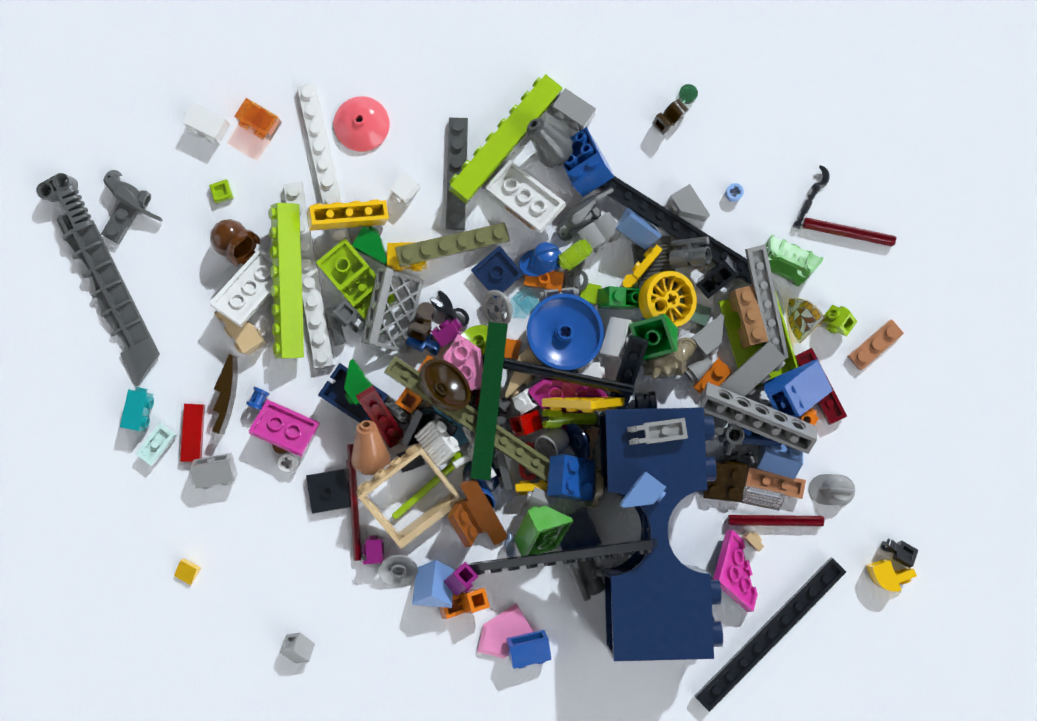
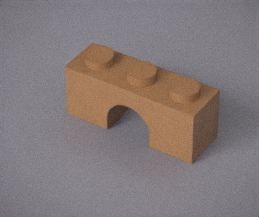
(752, 327)

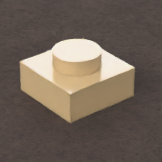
(753, 540)

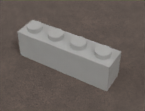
(755, 370)

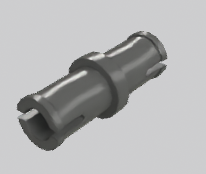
(335, 327)

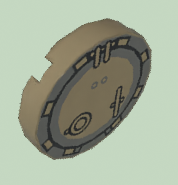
(597, 491)

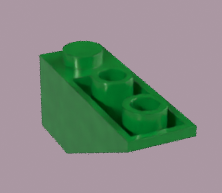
(619, 298)

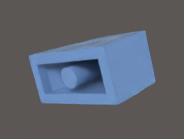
(644, 492)

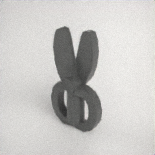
(575, 274)

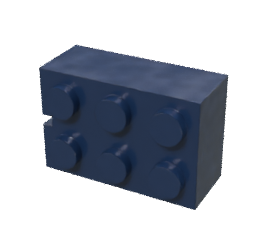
(336, 393)

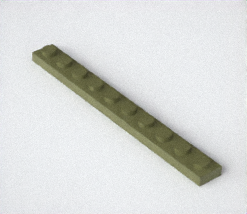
(467, 417)

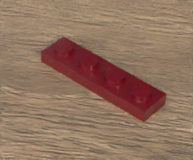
(830, 404)
(380, 416)

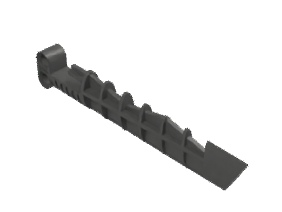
(112, 294)

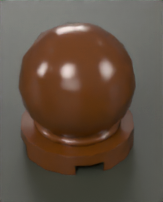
(233, 241)

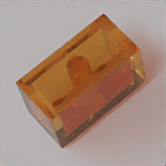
(257, 119)

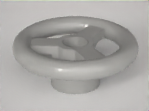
(500, 307)

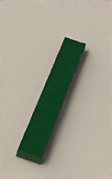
(489, 401)

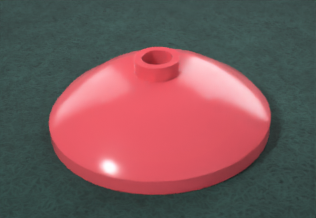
(361, 135)

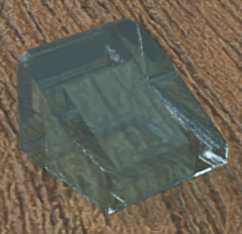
(526, 299)

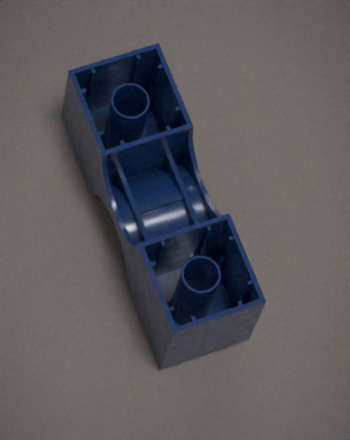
(652, 599)

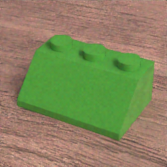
(541, 530)

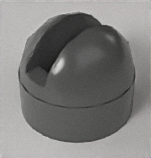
(504, 405)

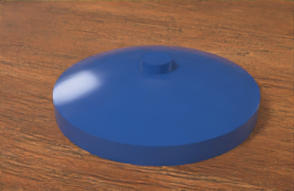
(565, 332)

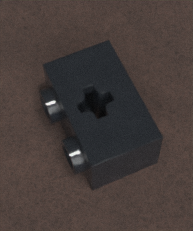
(718, 277)

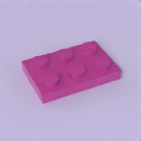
(284, 428)

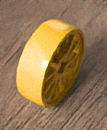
(647, 305)

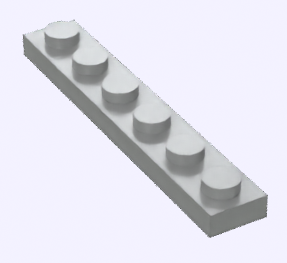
(766, 297)

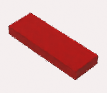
(192, 432)

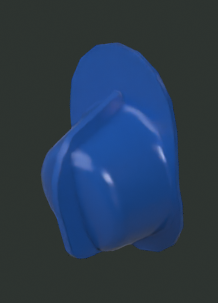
(540, 260)

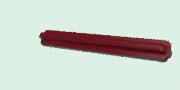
(850, 232)
(775, 520)

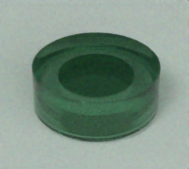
(688, 93)

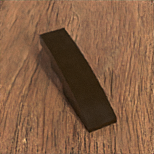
(227, 387)

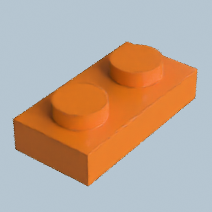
(714, 375)

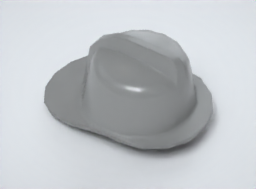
(832, 489)

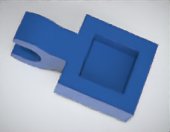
(430, 345)

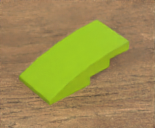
(351, 276)

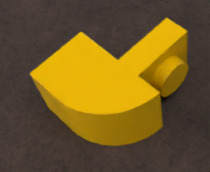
(885, 577)

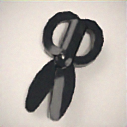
(447, 308)

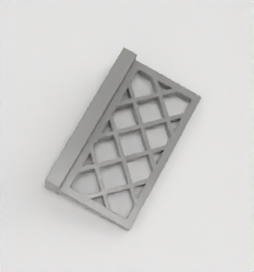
(377, 309)

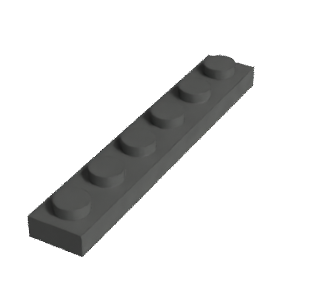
(456, 158)

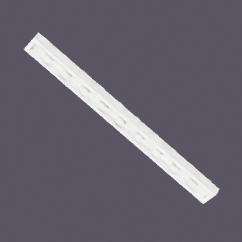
(321, 153)
(311, 283)

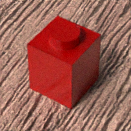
(525, 423)

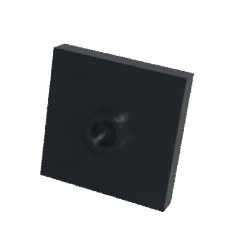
(328, 491)

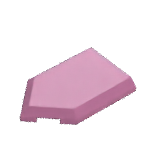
(467, 359)
(505, 625)

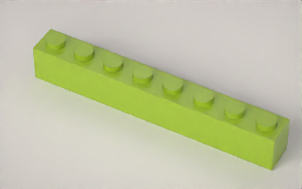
(505, 139)
(286, 280)

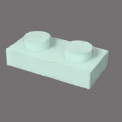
(156, 444)

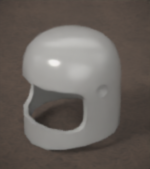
(556, 438)

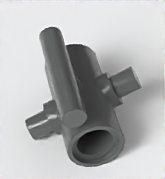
(690, 252)
(723, 435)
(588, 577)

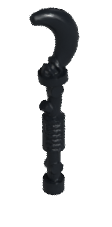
(816, 187)

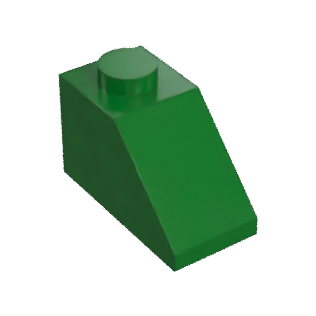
(371, 244)
(355, 382)

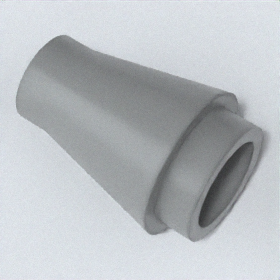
(698, 369)

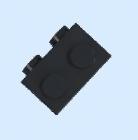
(421, 418)

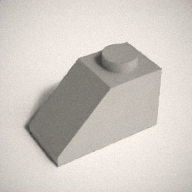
(688, 204)
(710, 337)

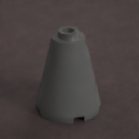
(549, 143)

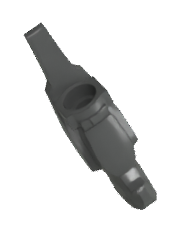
(129, 194)
(580, 215)

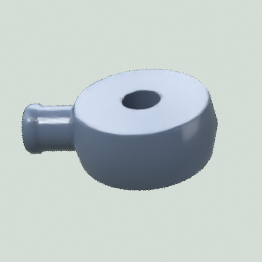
(510, 545)

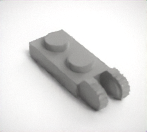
(660, 431)

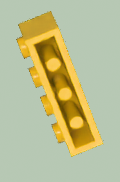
(347, 215)

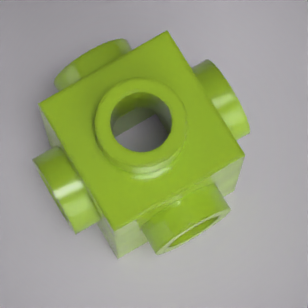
(839, 320)

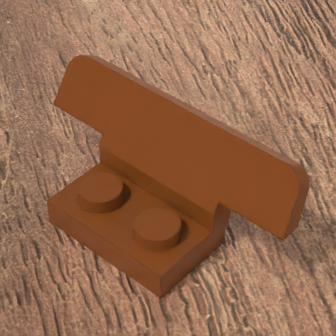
(475, 516)

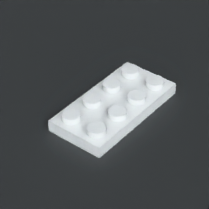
(525, 196)
(246, 289)

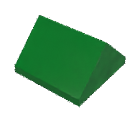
(661, 335)

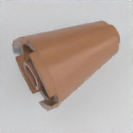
(369, 449)

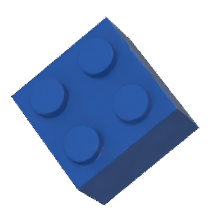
(571, 478)

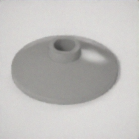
(398, 570)

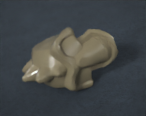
(672, 363)

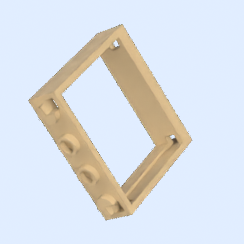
(426, 519)

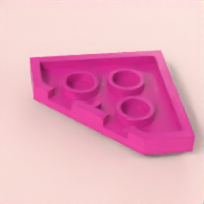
(554, 388)
(735, 572)

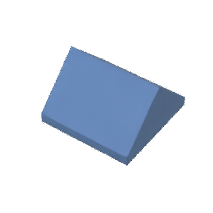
(638, 229)
(429, 585)

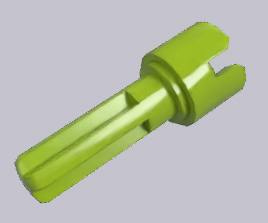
(558, 418)

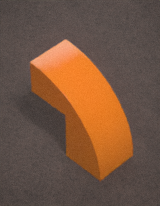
(470, 602)

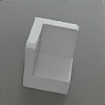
(297, 648)

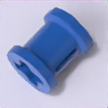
(257, 398)

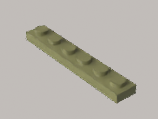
(452, 244)

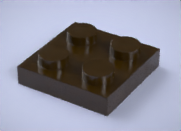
(728, 483)

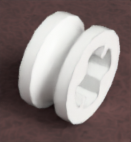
(289, 457)

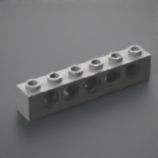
(758, 418)

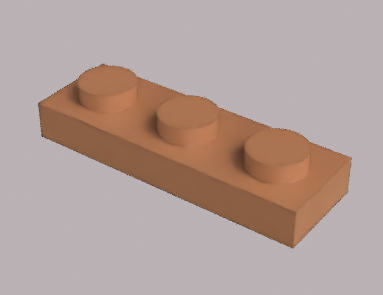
(875, 344)
(775, 482)

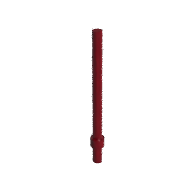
(354, 506)

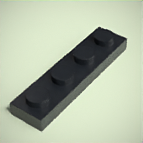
(630, 364)

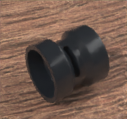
(646, 401)

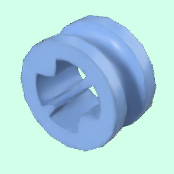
(739, 189)

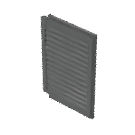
(659, 265)

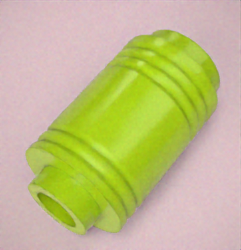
(575, 254)

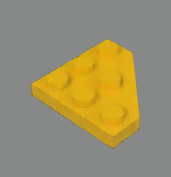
(586, 404)

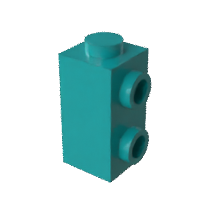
(137, 409)

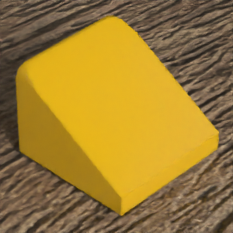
(187, 571)

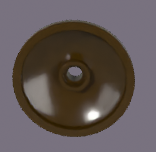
(444, 385)

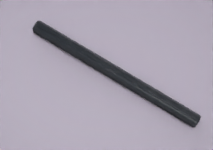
(566, 376)

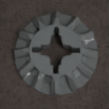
(398, 413)

